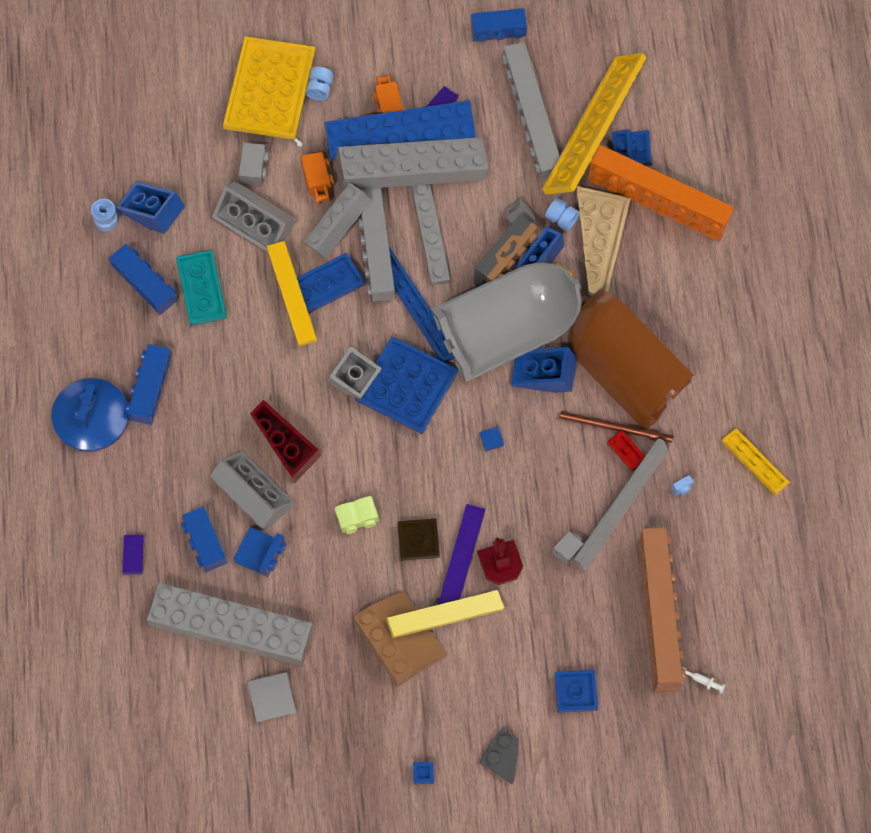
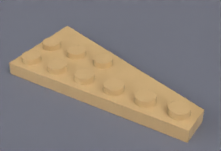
(602, 227)

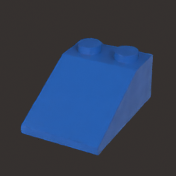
(151, 206)
(545, 370)

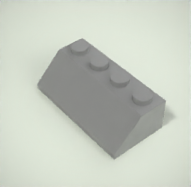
(252, 216)
(252, 489)

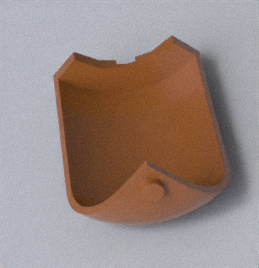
(626, 358)

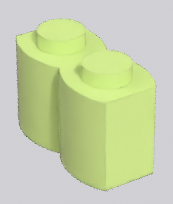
(356, 515)

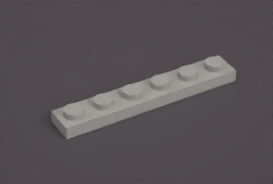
(430, 234)

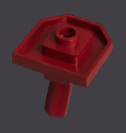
(500, 562)

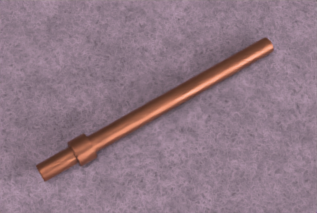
(653, 435)

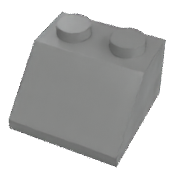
(353, 374)

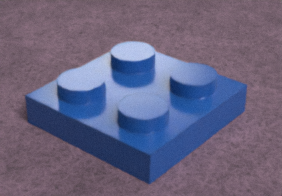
(576, 691)

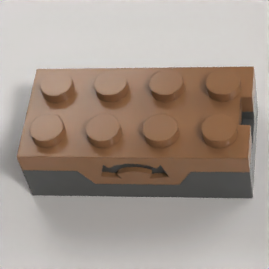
(506, 251)

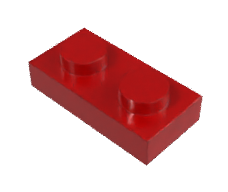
(626, 450)

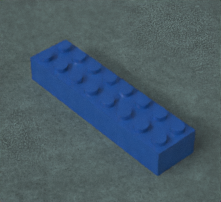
(402, 126)

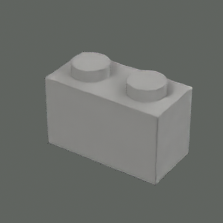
(252, 164)

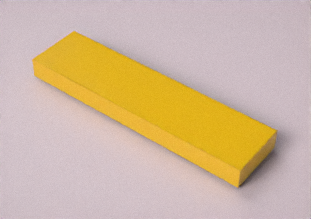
(755, 461)

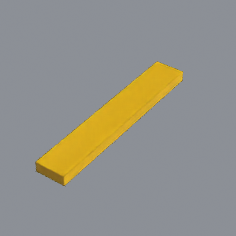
(291, 293)

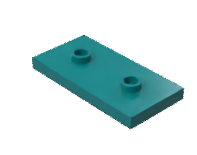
(201, 288)

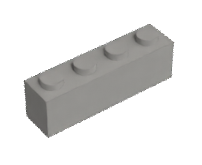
(337, 220)

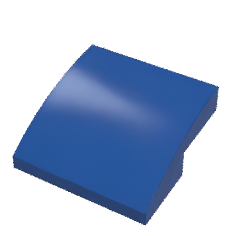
(633, 145)

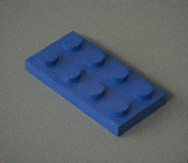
(329, 282)

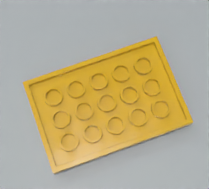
(269, 88)

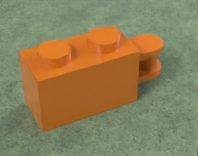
(387, 95)
(317, 176)

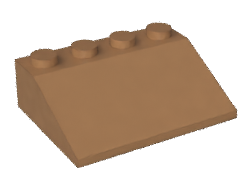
(403, 655)

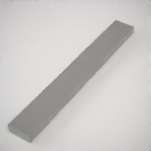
(621, 504)

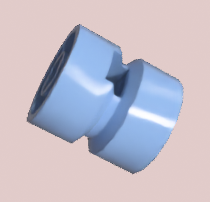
(319, 83)
(562, 214)
(104, 215)

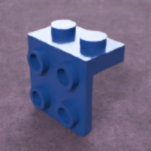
(260, 551)

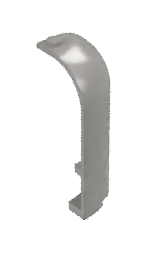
(508, 317)

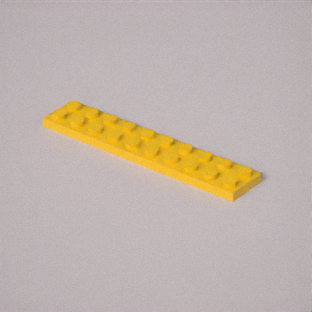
(594, 124)

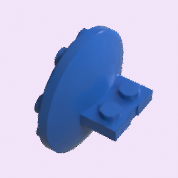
(90, 414)

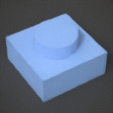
(682, 486)

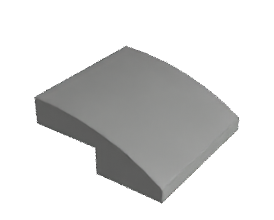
(271, 696)

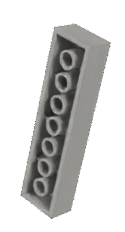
(412, 163)
(230, 624)

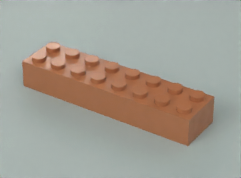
(660, 610)

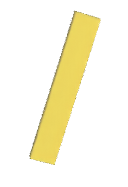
(444, 614)

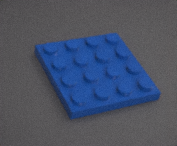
(408, 385)

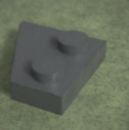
(502, 756)

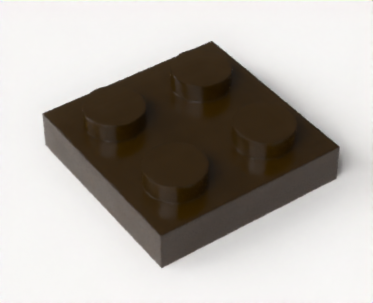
(418, 539)

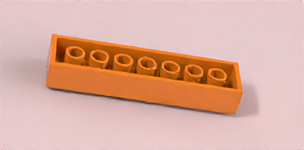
(660, 193)

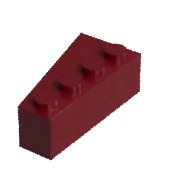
(289, 444)

